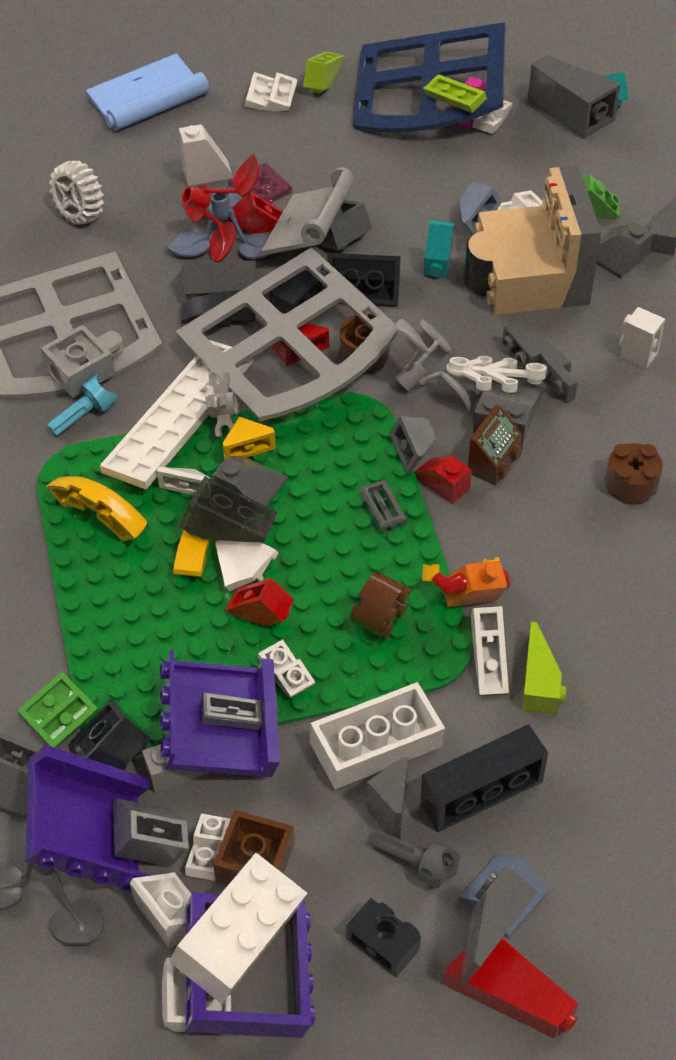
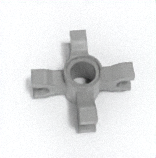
(222, 403)

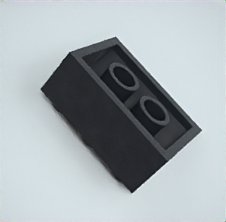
(372, 275)

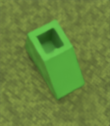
(603, 202)

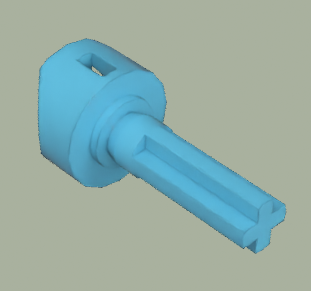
(94, 397)

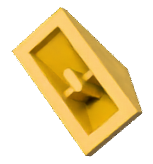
(248, 439)

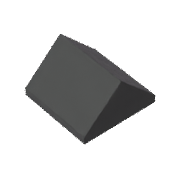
(387, 797)

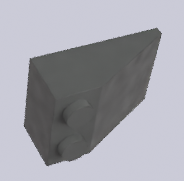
(347, 226)
(518, 405)
(499, 905)

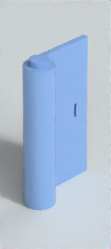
(147, 91)

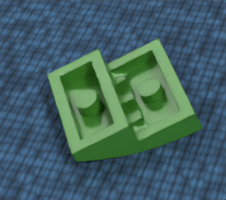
(58, 710)

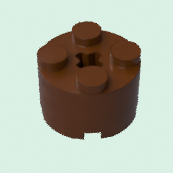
(353, 334)
(633, 472)
(380, 604)

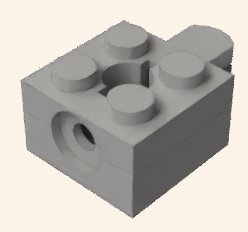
(80, 356)

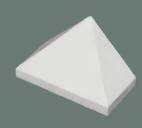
(180, 479)

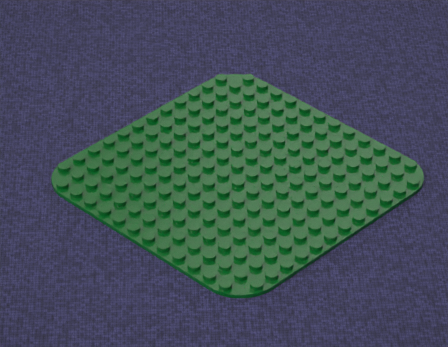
(129, 609)

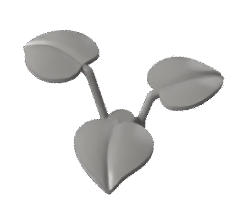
(414, 372)

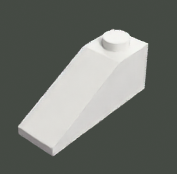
(489, 650)

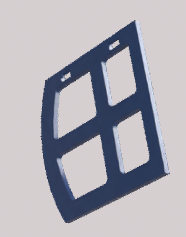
(428, 117)

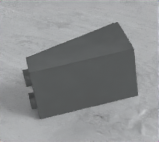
(573, 95)

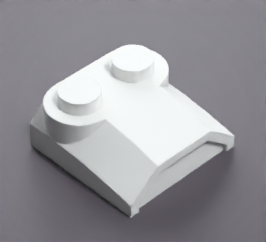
(174, 998)

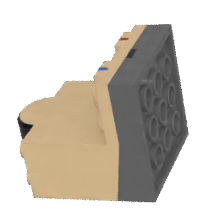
(537, 253)

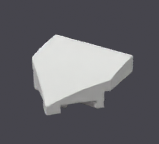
(243, 561)

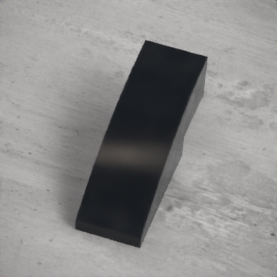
(198, 306)

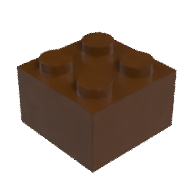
(252, 835)

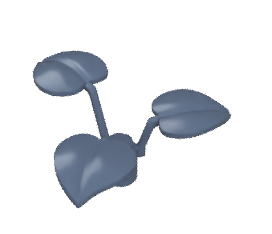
(195, 243)

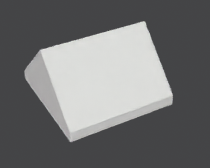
(163, 903)

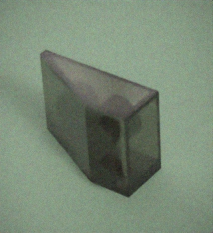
(226, 515)

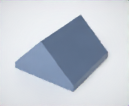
(521, 868)

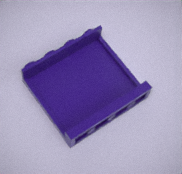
(210, 747)
(74, 819)

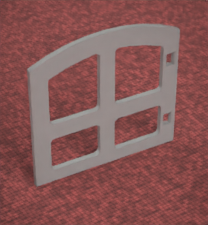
(60, 318)
(285, 328)

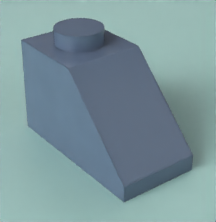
(477, 199)

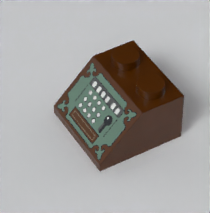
(494, 446)

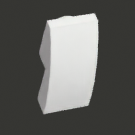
(288, 672)
(205, 847)

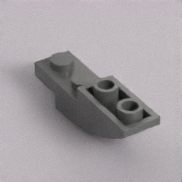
(533, 349)

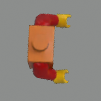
(470, 583)

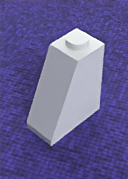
(201, 157)

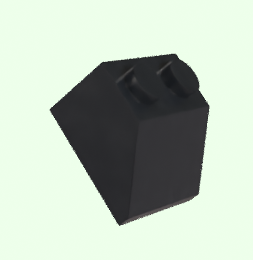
(111, 737)

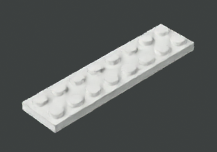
(165, 425)

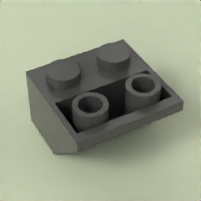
(14, 774)
(148, 832)

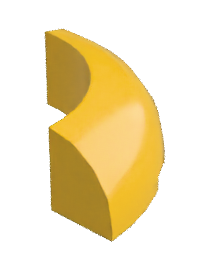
(110, 506)

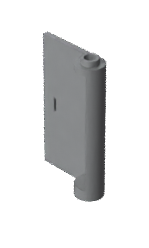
(309, 215)

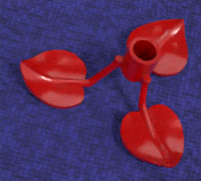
(198, 200)

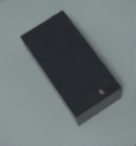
(483, 778)

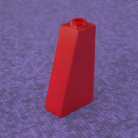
(516, 989)

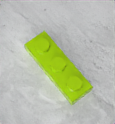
(455, 93)

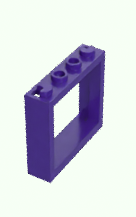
(246, 1023)

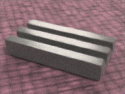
(390, 521)
(231, 715)

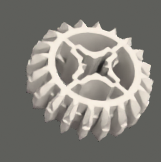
(76, 192)

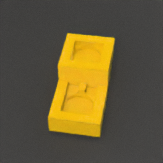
(191, 555)

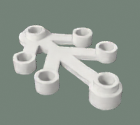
(462, 367)

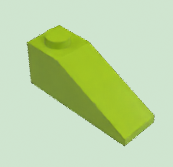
(321, 71)
(542, 676)

